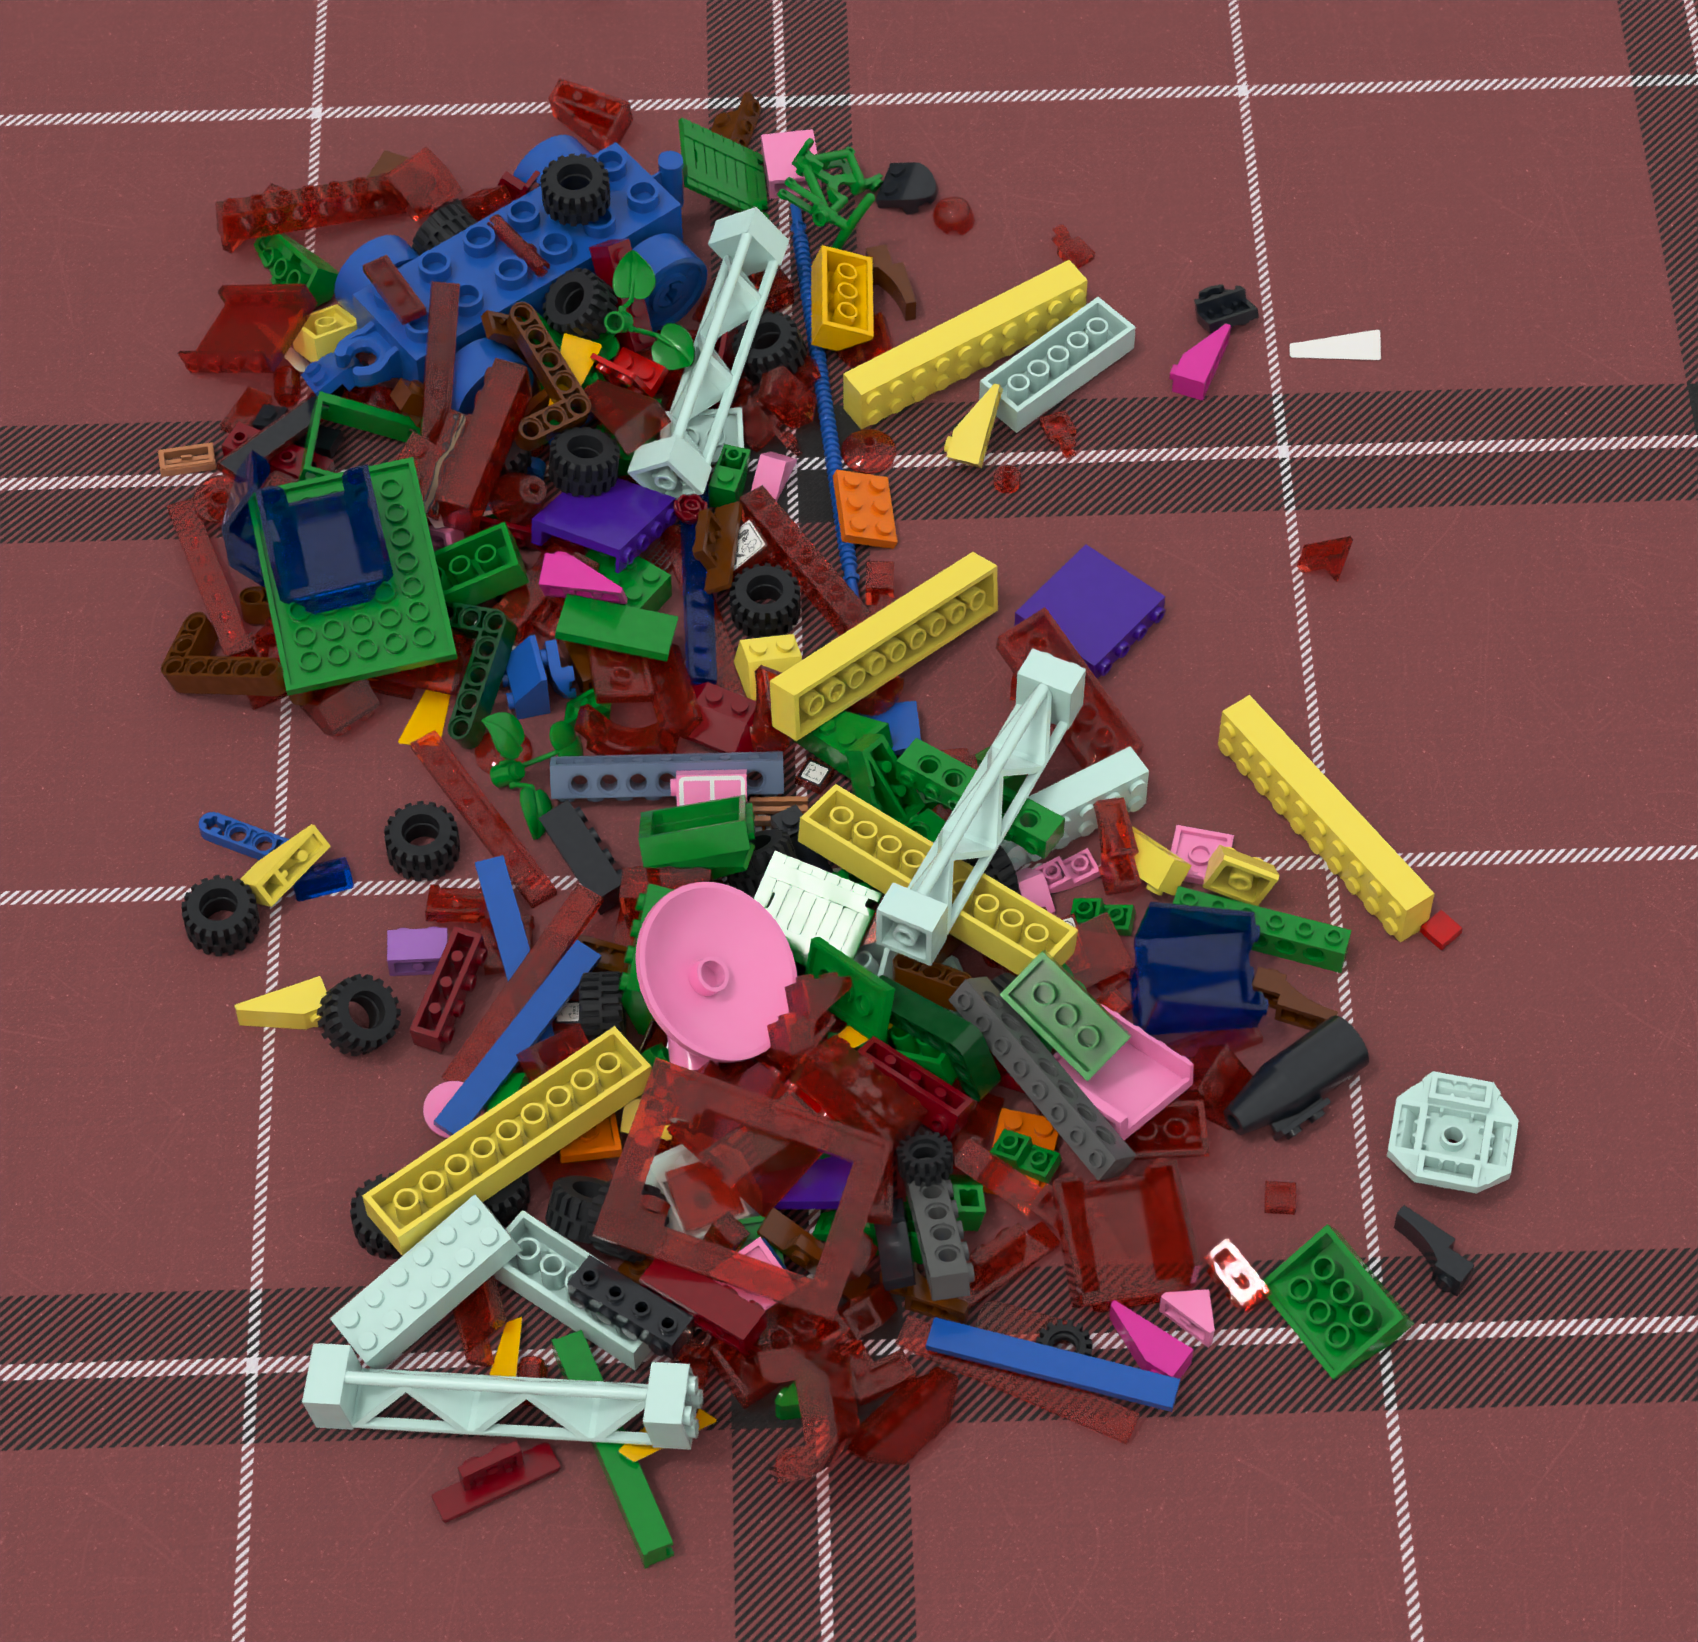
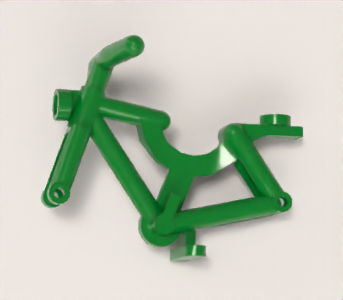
(813, 168)

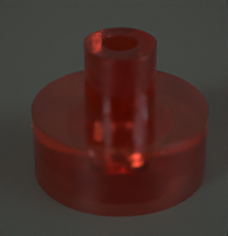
(1007, 479)

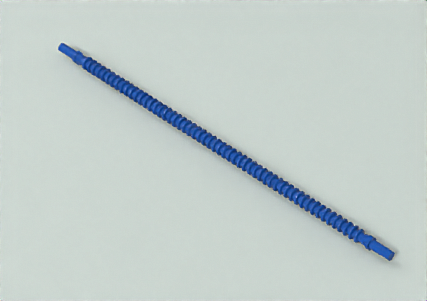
(823, 393)

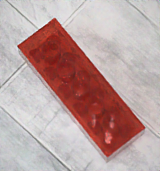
(484, 446)
(1099, 725)

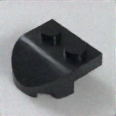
(907, 186)
(1223, 306)

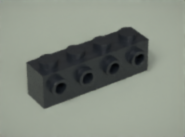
(582, 853)
(630, 1307)

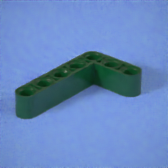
(480, 665)
(949, 1035)

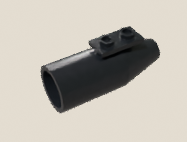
(1295, 1080)

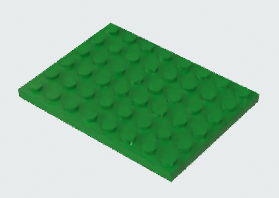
(393, 632)

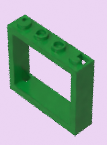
(353, 415)
(696, 830)

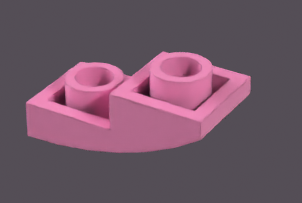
(1070, 872)

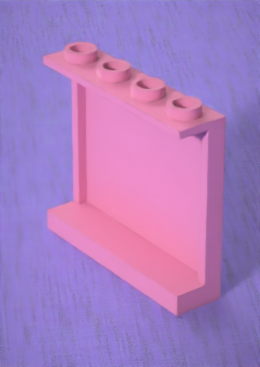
(1135, 1080)

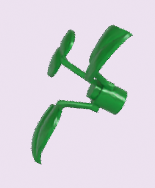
(637, 280)
(507, 738)

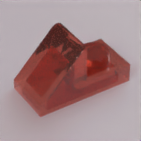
(1325, 555)

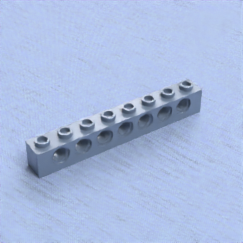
(652, 766)

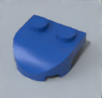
(327, 376)
(558, 677)

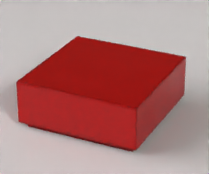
(1441, 930)

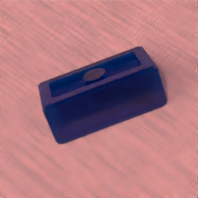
(324, 879)

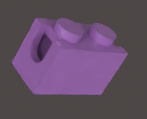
(415, 950)

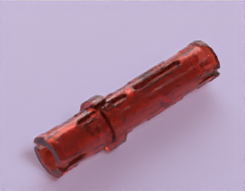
(519, 246)

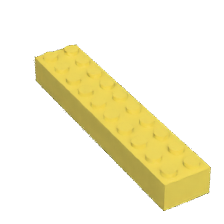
(962, 345)
(883, 646)
(1325, 819)
(886, 852)
(509, 1139)

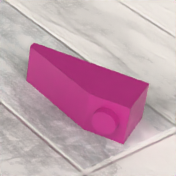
(1199, 364)
(567, 574)
(1150, 1345)

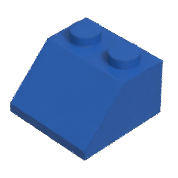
(526, 681)

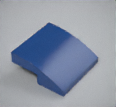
(902, 723)

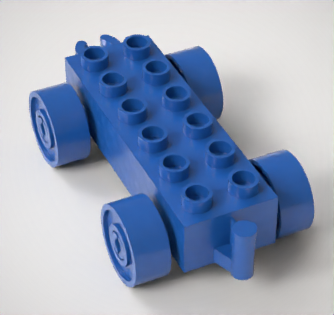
(495, 279)

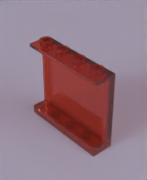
(252, 329)

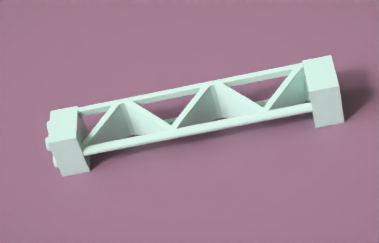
(747, 246)
(921, 916)
(349, 1397)

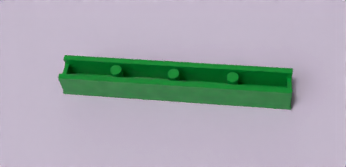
(622, 1474)

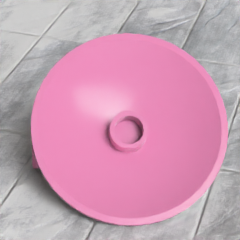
(713, 973)

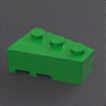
(837, 734)
(874, 778)

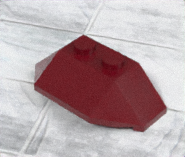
(725, 719)

